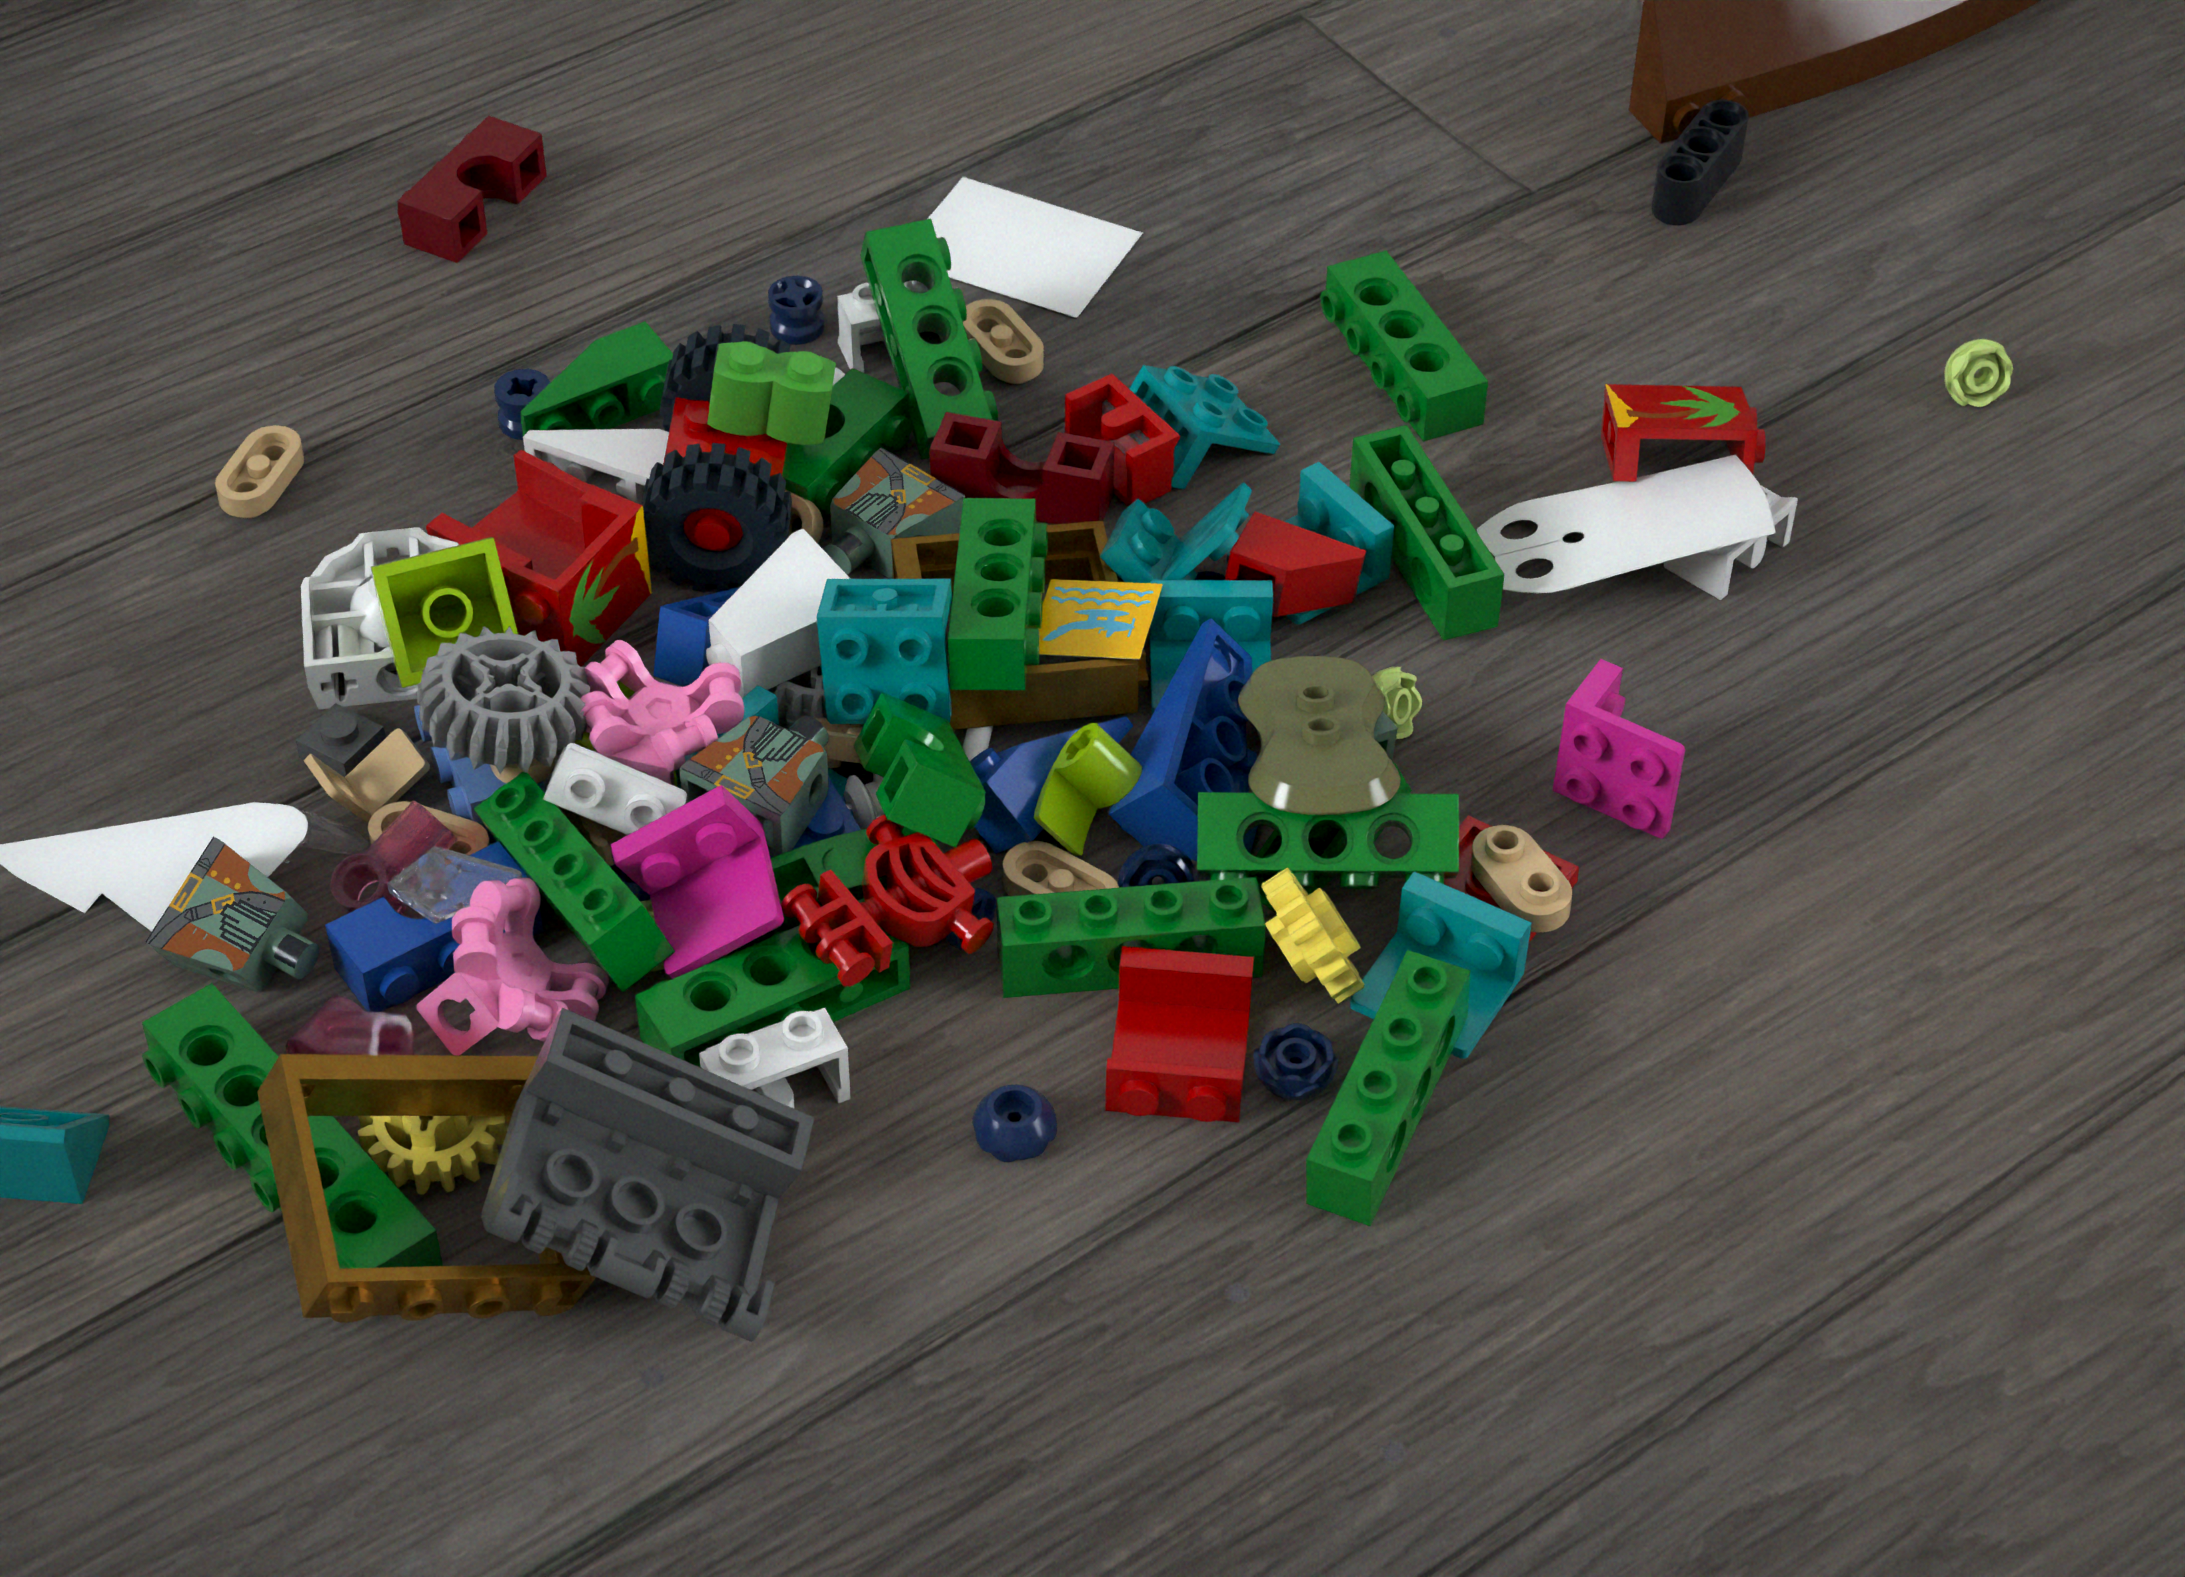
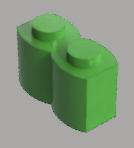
(771, 393)

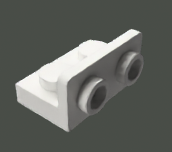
(609, 790)

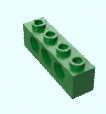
(916, 254)
(1405, 346)
(1431, 535)
(997, 594)
(1426, 818)
(575, 881)
(1077, 936)
(756, 991)
(1387, 1088)

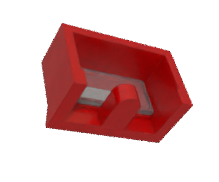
(1140, 437)

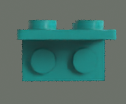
(1202, 414)
(1341, 514)
(1148, 550)
(1237, 606)
(886, 641)
(1459, 932)

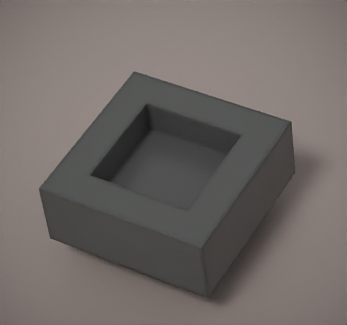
(340, 739)

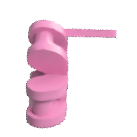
(660, 720)
(507, 972)

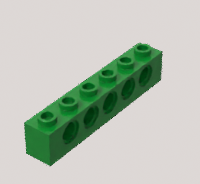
(217, 1069)

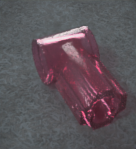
(395, 849)
(346, 1029)

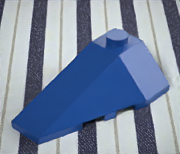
(1191, 745)

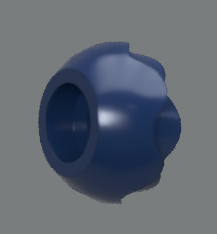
(1157, 861)
(1290, 1045)
(1014, 1140)

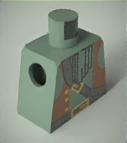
(887, 503)
(769, 771)
(233, 924)

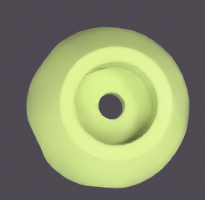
(1988, 383)
(1401, 698)

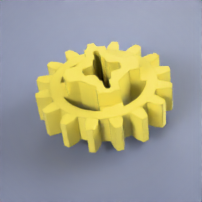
(1312, 935)
(431, 1146)

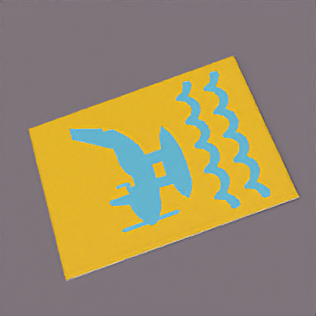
(1097, 618)

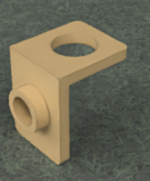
(377, 779)

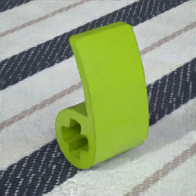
(1085, 776)

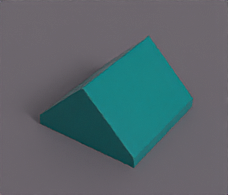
(49, 1153)

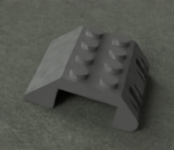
(647, 1172)

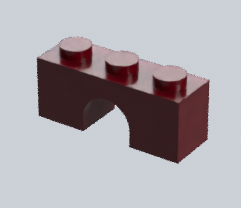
(446, 206)
(1068, 486)

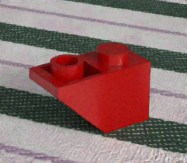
(1303, 565)

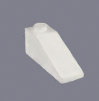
(602, 457)

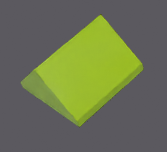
(436, 598)

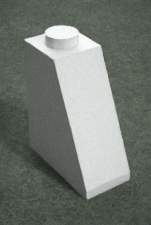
(771, 619)

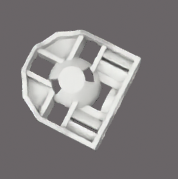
(345, 621)

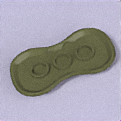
(1318, 736)

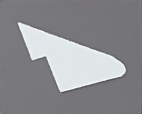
(149, 860)

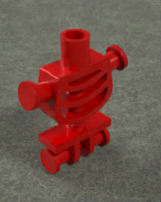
(915, 907)

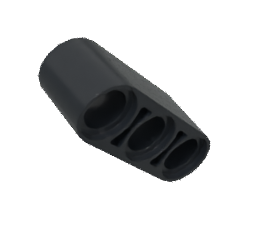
(1699, 162)

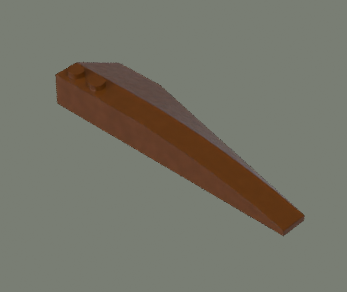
(1785, 49)

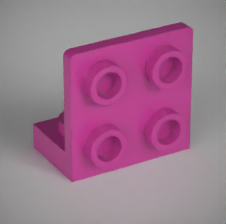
(1614, 761)
(704, 878)

